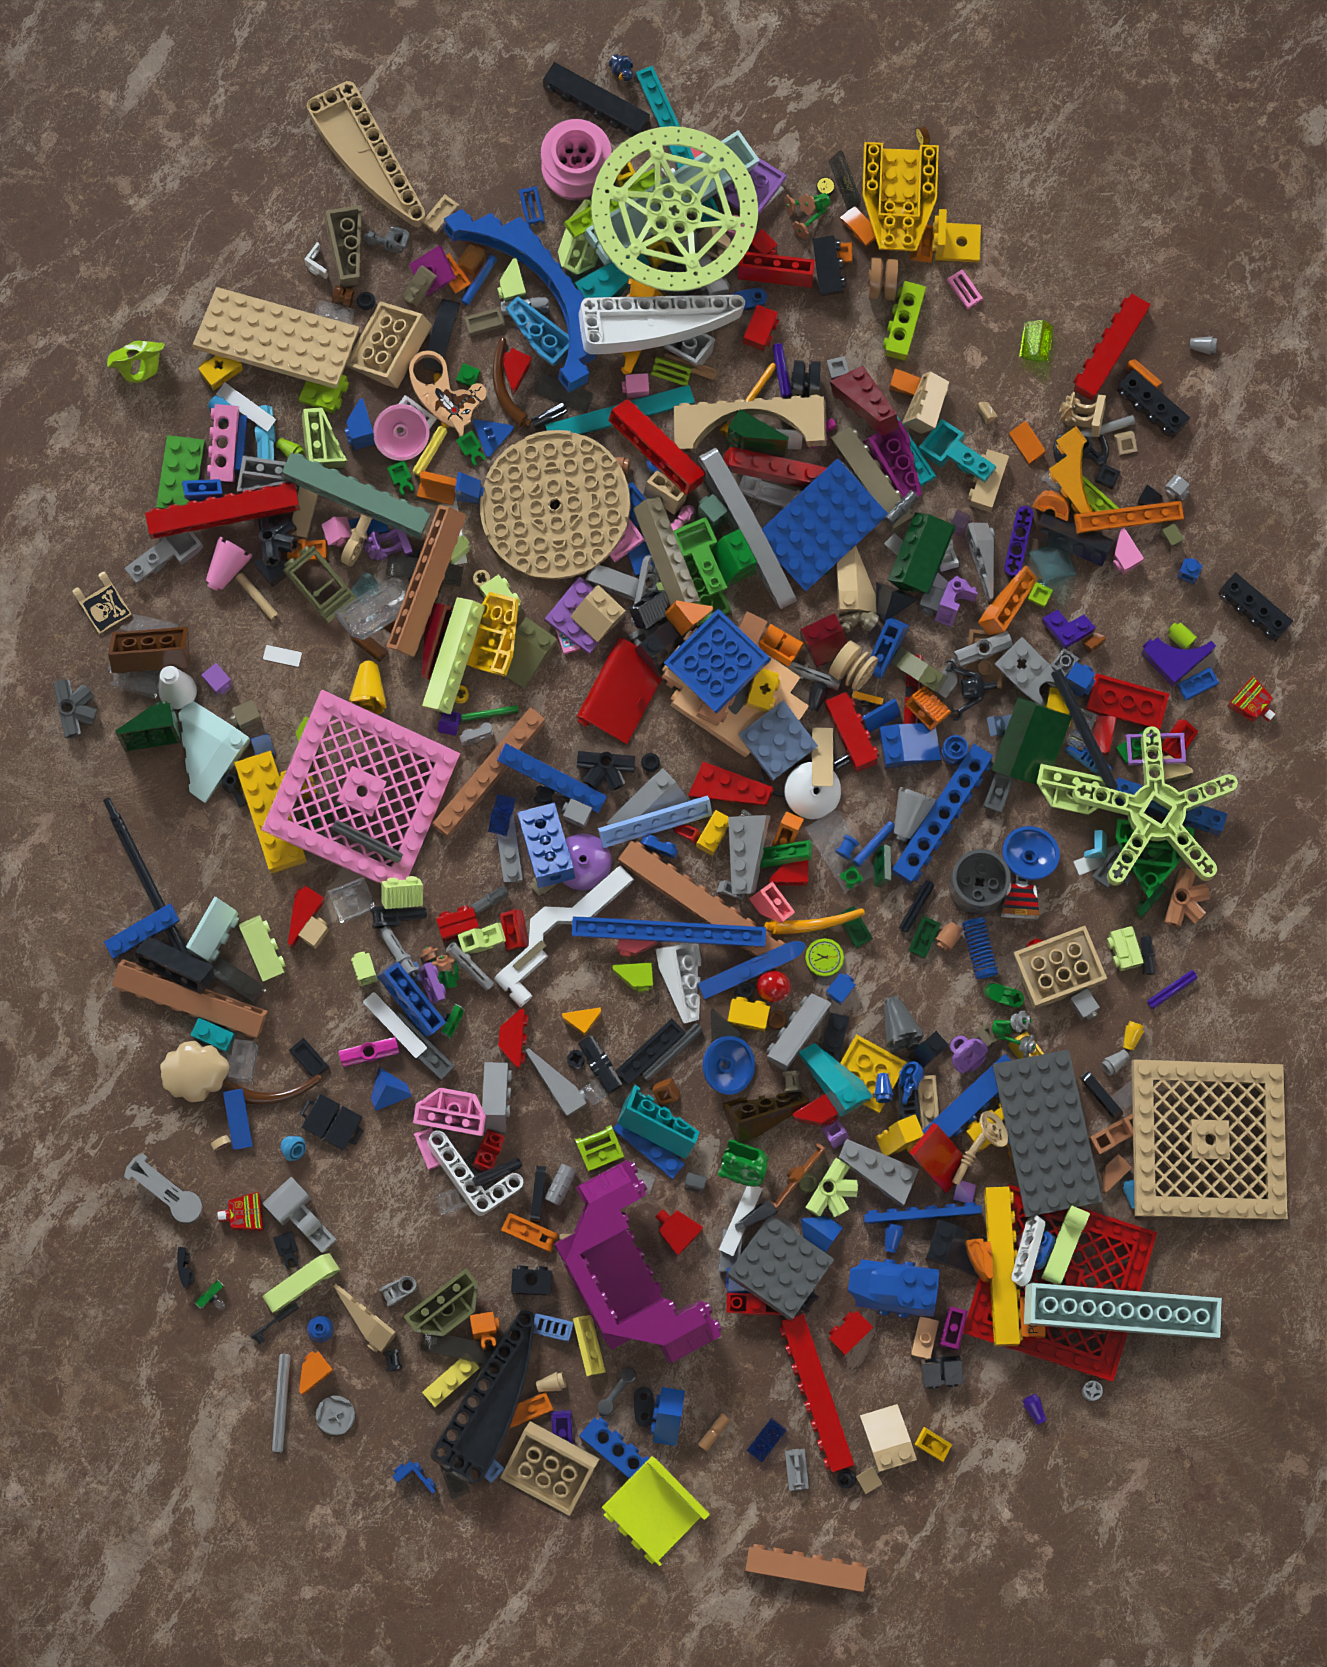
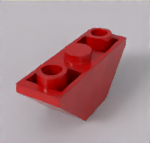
(512, 1038)
(748, 1305)

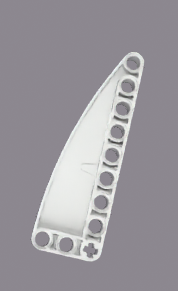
(647, 325)

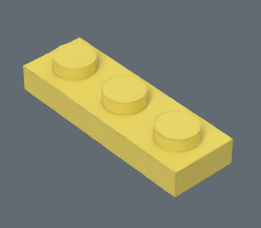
(589, 1345)
(450, 1381)

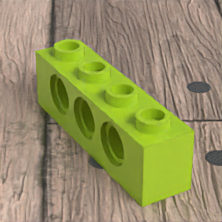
(915, 294)

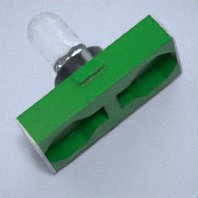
(452, 1020)
(210, 1295)

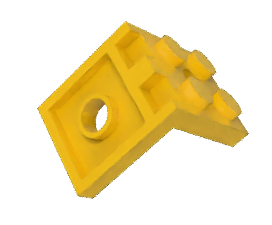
(948, 233)

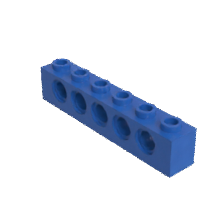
(1201, 817)

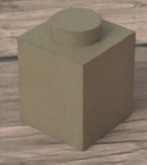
(245, 715)

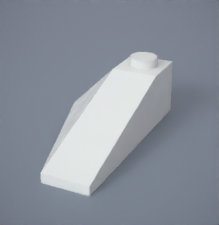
(680, 972)

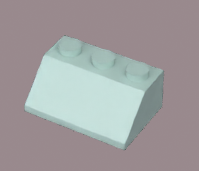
(212, 931)

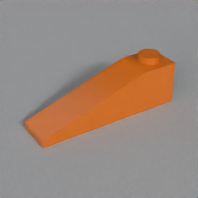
(1007, 603)

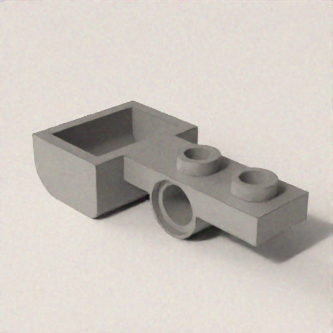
(180, 546)
(289, 1204)

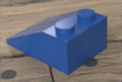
(908, 745)

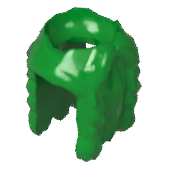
(743, 1164)

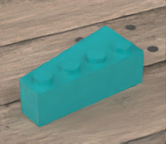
(606, 281)
(657, 1124)

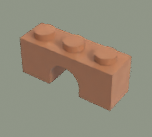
(1111, 1135)

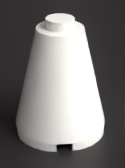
(176, 687)

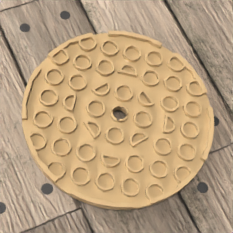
(548, 469)

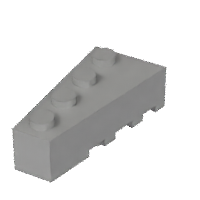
(747, 842)
(879, 1170)

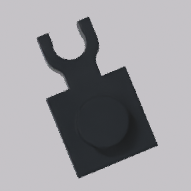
(285, 1246)

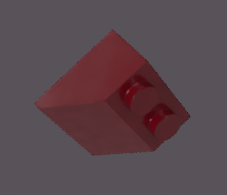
(824, 639)

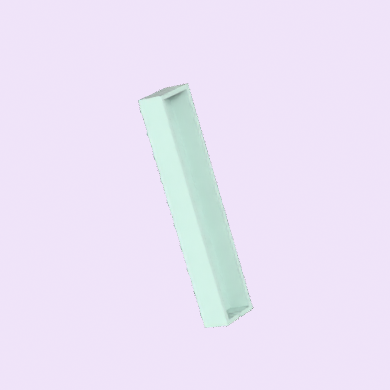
(735, 142)

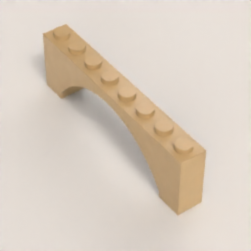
(695, 422)

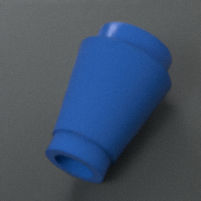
(883, 1090)
(893, 1236)

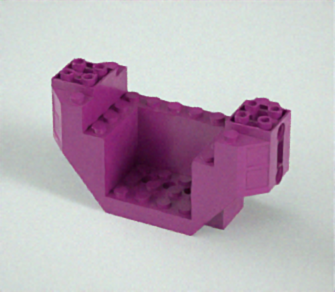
(616, 1280)

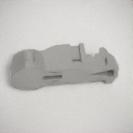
(184, 1205)

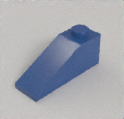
(888, 644)

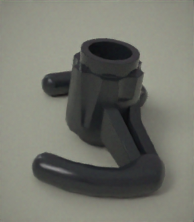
(1088, 451)

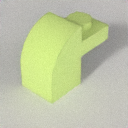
(481, 939)

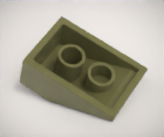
(530, 651)

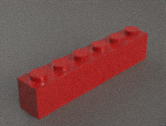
(1112, 346)
(656, 446)
(771, 467)

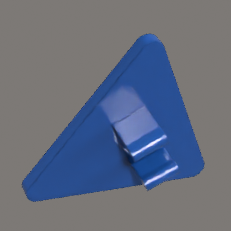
(491, 434)

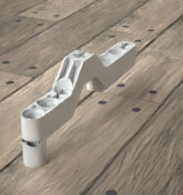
(548, 918)

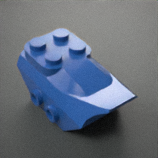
(894, 1288)

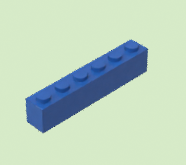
(968, 1103)

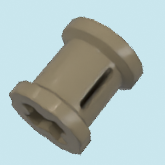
(792, 1081)

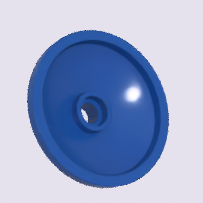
(1031, 843)
(737, 1067)

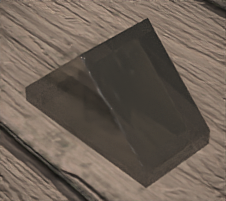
(721, 1027)

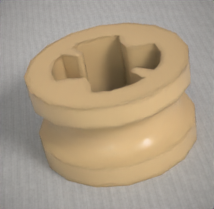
(480, 572)

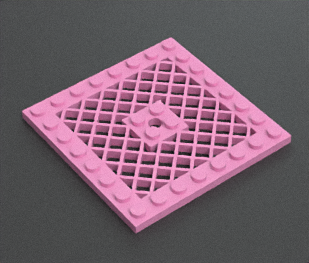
(330, 706)

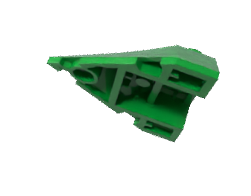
(1155, 860)

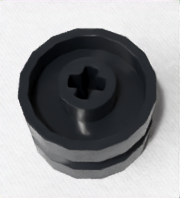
(805, 380)

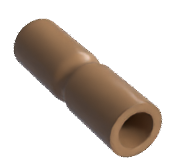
(712, 1434)

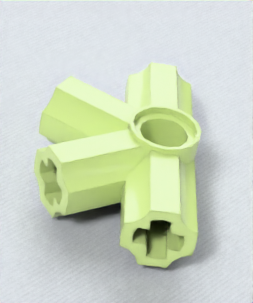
(840, 1189)

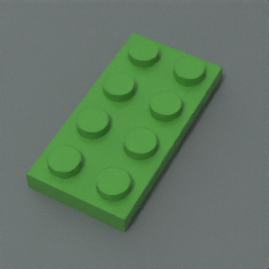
(180, 463)

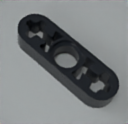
(1101, 1095)
(538, 1194)

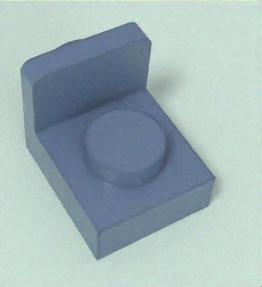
(998, 724)

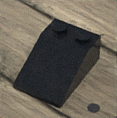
(949, 1247)

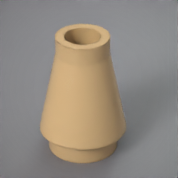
(553, 1382)

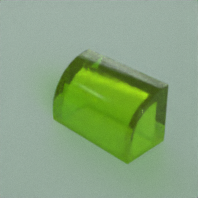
(1036, 341)

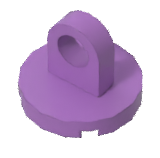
(969, 1054)

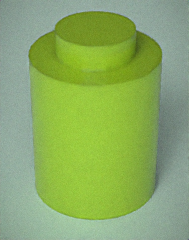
(1181, 635)

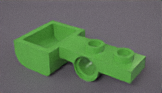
(696, 541)

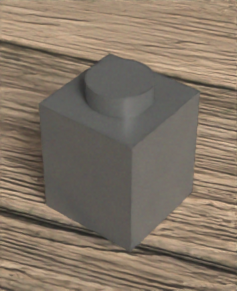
(930, 602)

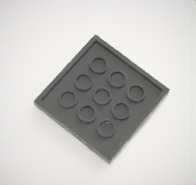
(780, 1267)

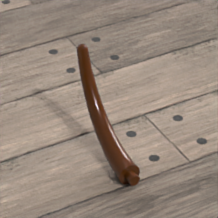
(503, 397)
(265, 1098)

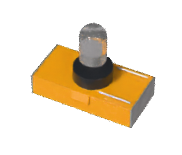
(867, 700)

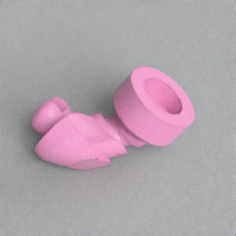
(686, 515)

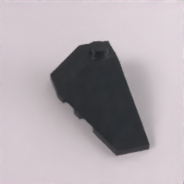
(660, 647)

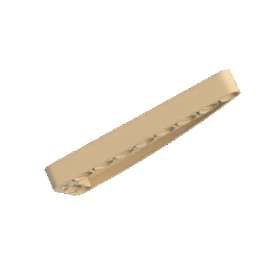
(352, 146)

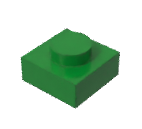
(468, 375)

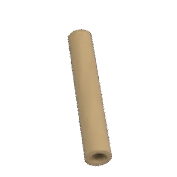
(257, 596)

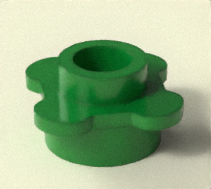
(852, 871)

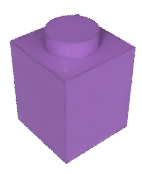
(217, 679)

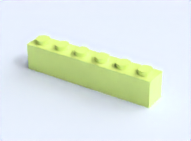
(453, 655)

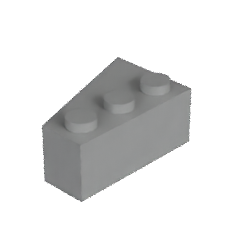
(496, 1095)

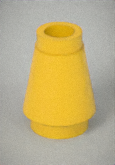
(1132, 1035)

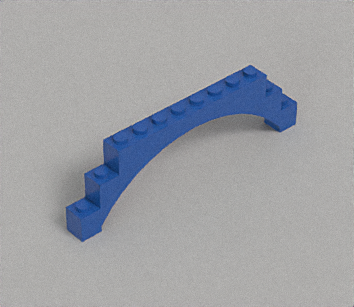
(521, 243)

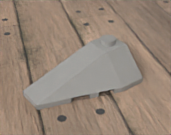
(655, 795)

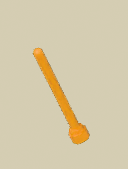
(755, 391)

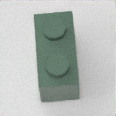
(713, 510)

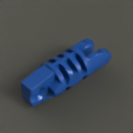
(1083, 756)

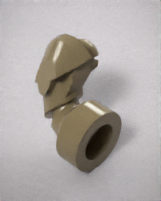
(867, 620)

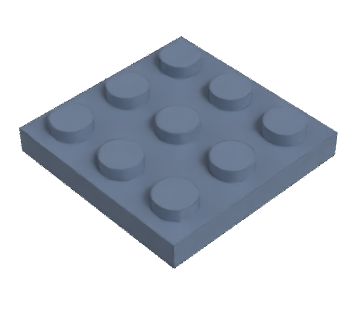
(777, 740)

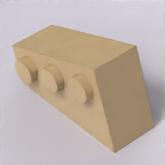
(926, 403)

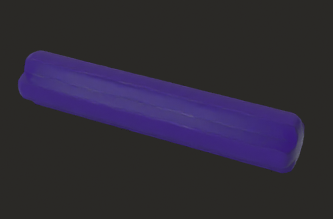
(781, 370)
(1172, 989)

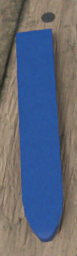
(751, 968)

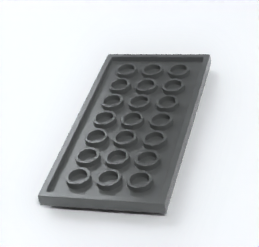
(1047, 1133)

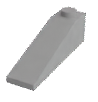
(563, 1091)

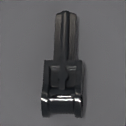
(392, 916)

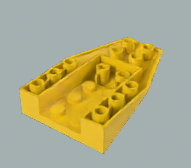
(899, 193)

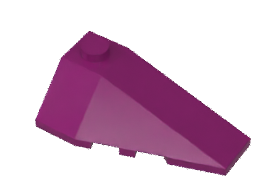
(895, 459)

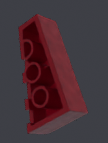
(864, 397)

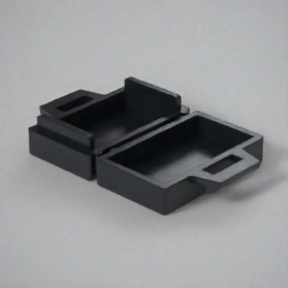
(324, 1117)

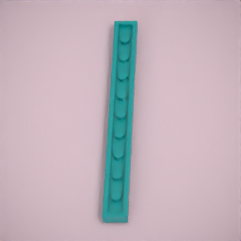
(665, 118)

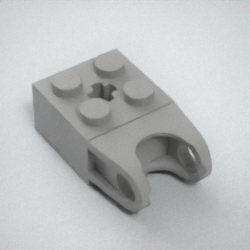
(1033, 676)

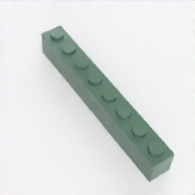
(355, 495)

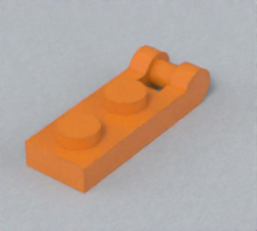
(529, 1232)

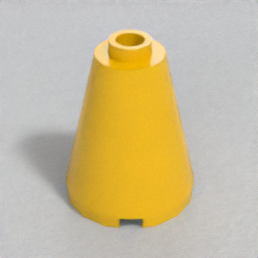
(368, 688)

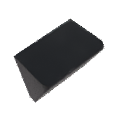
(1149, 496)

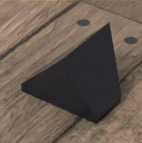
(891, 601)

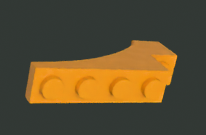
(1069, 470)

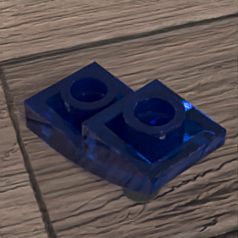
(766, 1440)

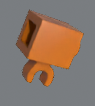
(484, 1328)

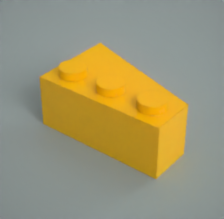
(902, 1136)

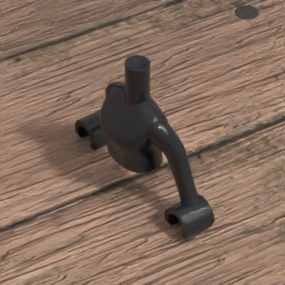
(971, 688)

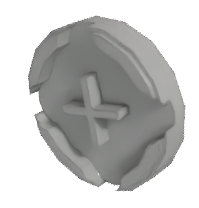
(335, 1415)

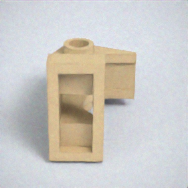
(1095, 413)

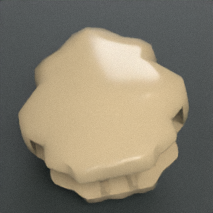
(193, 1071)

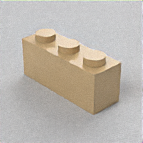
(985, 492)

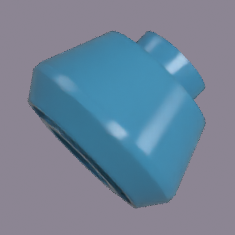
(293, 1147)

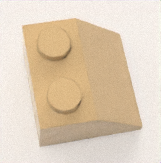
(598, 613)

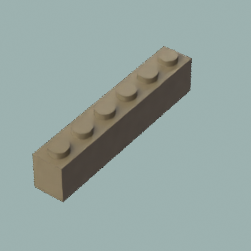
(868, 472)
(665, 551)

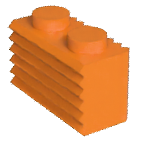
(928, 707)

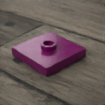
(439, 265)

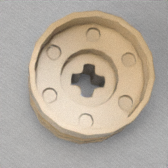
(853, 666)

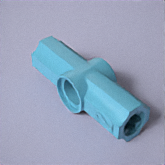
(264, 439)

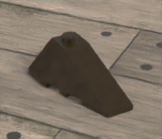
(756, 1116)

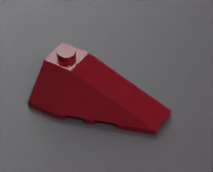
(434, 635)

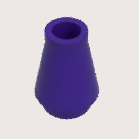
(1034, 1407)

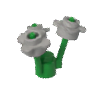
(1017, 1022)

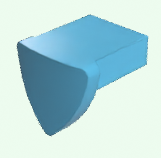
(1100, 846)

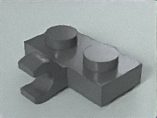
(1101, 873)

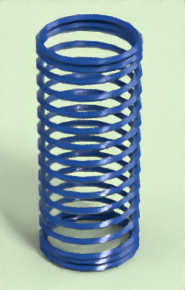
(988, 972)

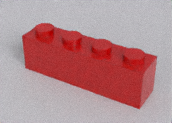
(776, 269)
(851, 732)

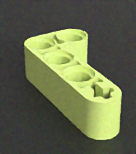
(1065, 1245)
(300, 1282)

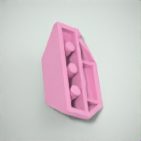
(451, 1111)

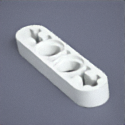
(1023, 1270)

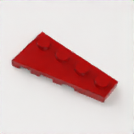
(728, 787)

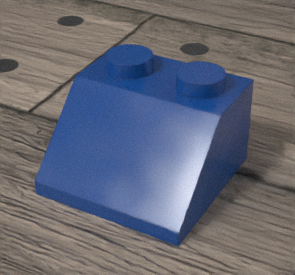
(359, 429)

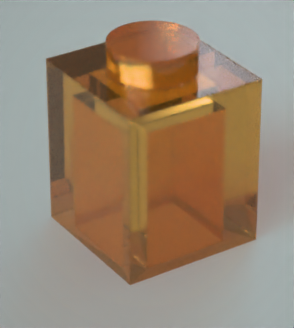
(472, 259)

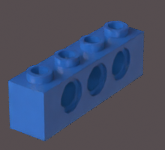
(411, 999)
(599, 1426)

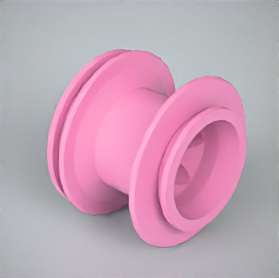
(567, 179)

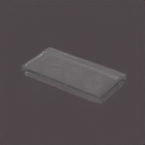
(827, 836)

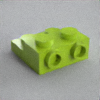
(324, 396)

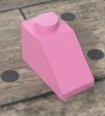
(1126, 553)

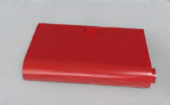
(619, 693)

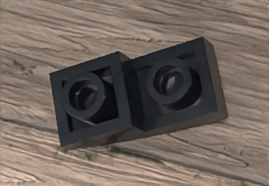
(185, 1274)

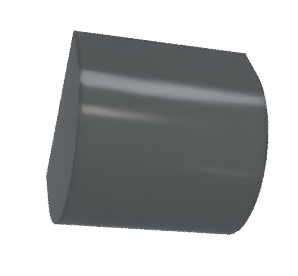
(695, 1183)

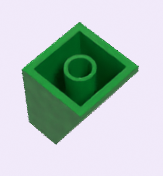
(734, 558)

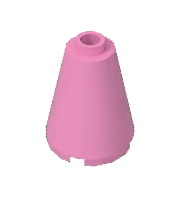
(225, 564)

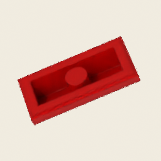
(1104, 731)
(1172, 746)
(514, 930)

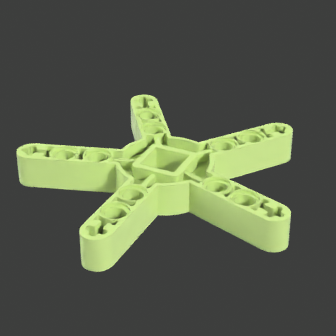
(1149, 829)

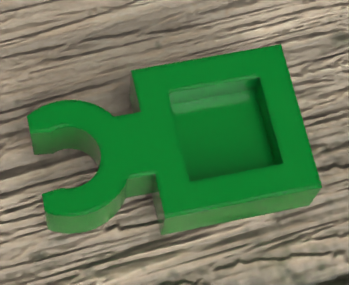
(469, 445)
(400, 475)

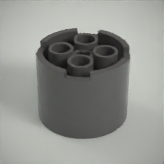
(983, 867)

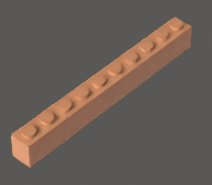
(686, 894)

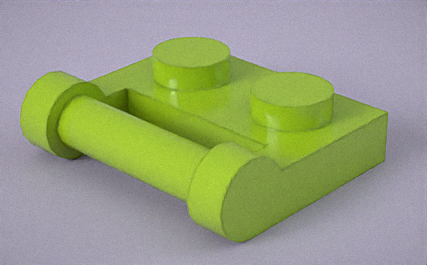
(601, 1154)

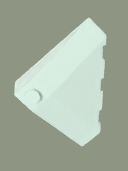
(210, 748)

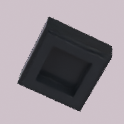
(1107, 476)

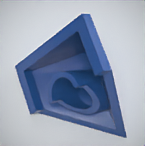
(388, 1090)
(820, 1231)

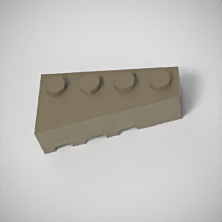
(343, 233)

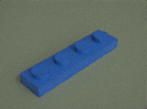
(141, 930)
(656, 1154)

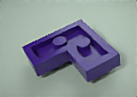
(1066, 632)

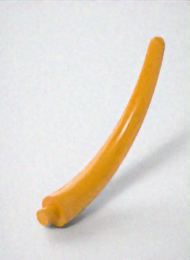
(803, 926)

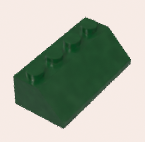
(921, 553)

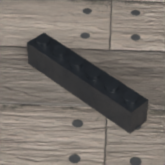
(595, 100)

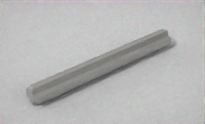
(281, 1403)

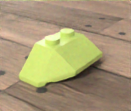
(577, 253)
(1059, 784)

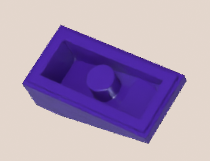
(562, 1424)

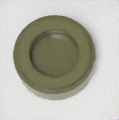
(808, 1183)

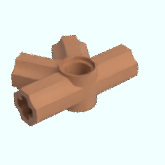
(1191, 896)

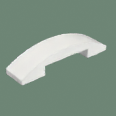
(767, 492)

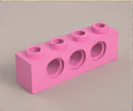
(218, 413)

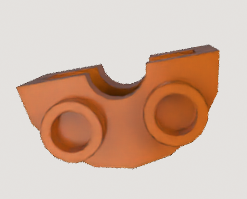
(1055, 501)

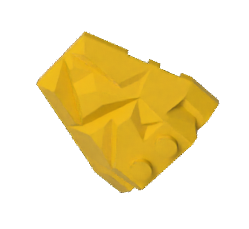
(495, 635)

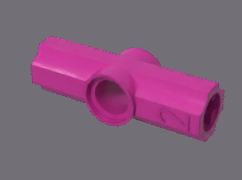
(381, 1050)

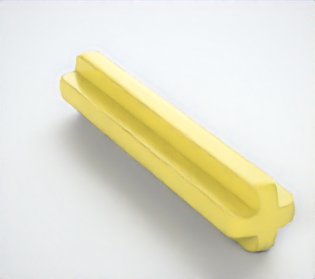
(430, 450)

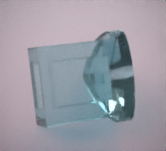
(364, 584)

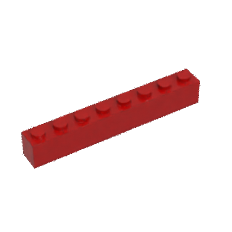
(222, 511)
(817, 1394)

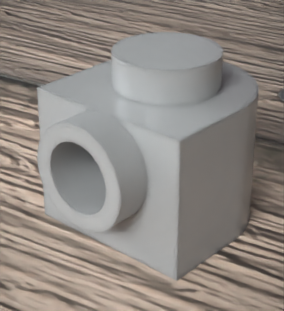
(1177, 488)

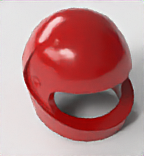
(773, 986)

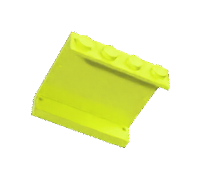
(653, 1510)

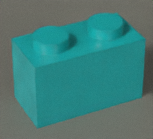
(212, 1035)

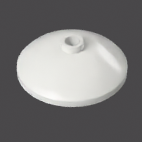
(800, 793)

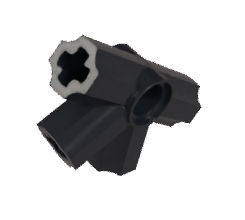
(276, 538)
(599, 772)

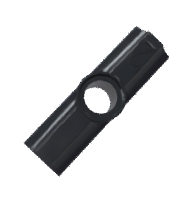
(600, 1064)

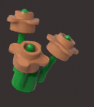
(443, 964)

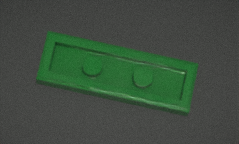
(786, 853)

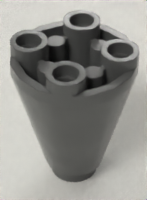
(900, 1026)

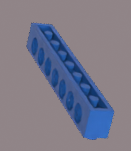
(912, 873)

